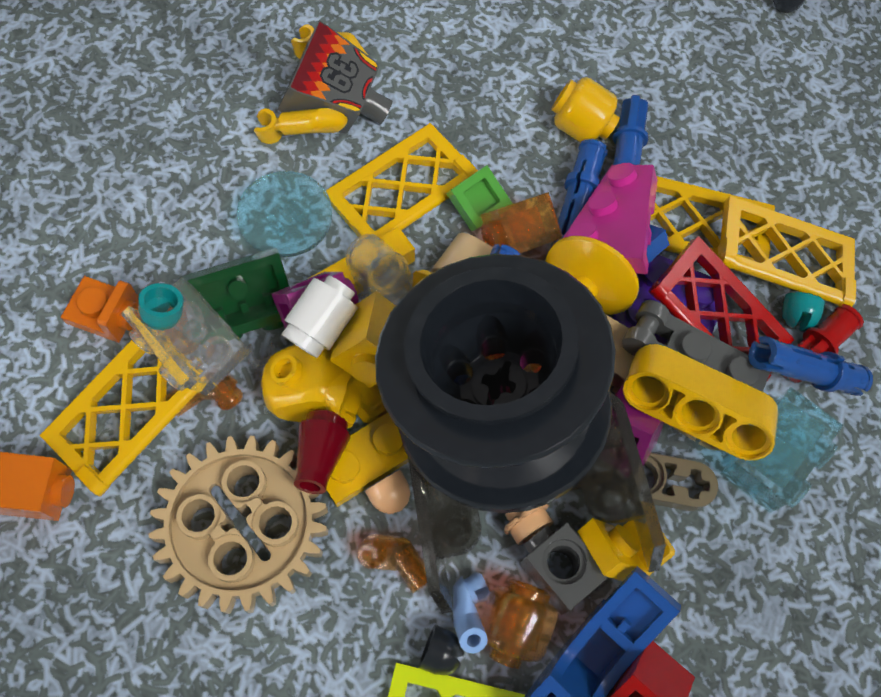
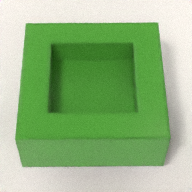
(477, 196)

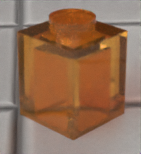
(522, 224)

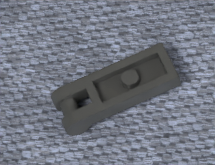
(682, 337)

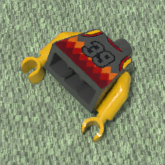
(326, 87)

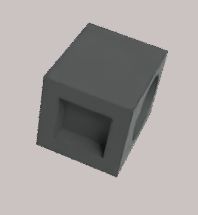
(585, 572)

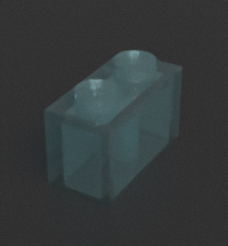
(801, 444)

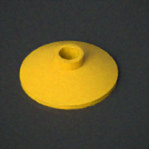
(599, 268)

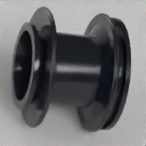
(530, 440)

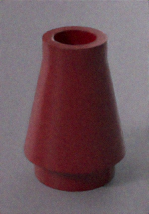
(320, 447)

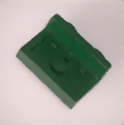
(244, 290)

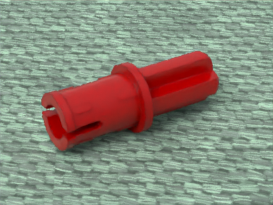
(831, 331)

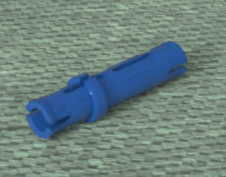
(582, 181)
(824, 370)

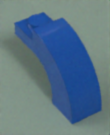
(608, 640)

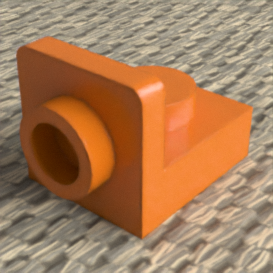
(99, 307)

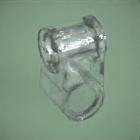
(390, 275)

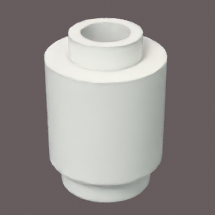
(320, 315)

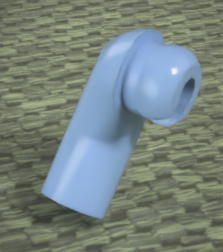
(465, 614)

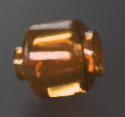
(518, 623)

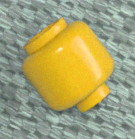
(585, 110)

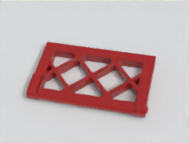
(722, 280)

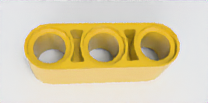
(719, 419)

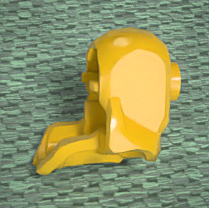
(301, 383)

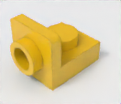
(617, 548)

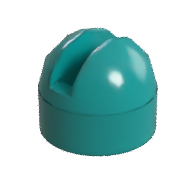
(155, 302)
(803, 308)

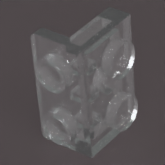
(194, 351)

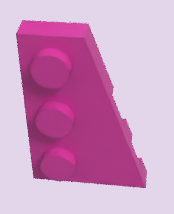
(621, 212)

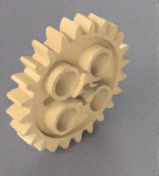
(201, 553)

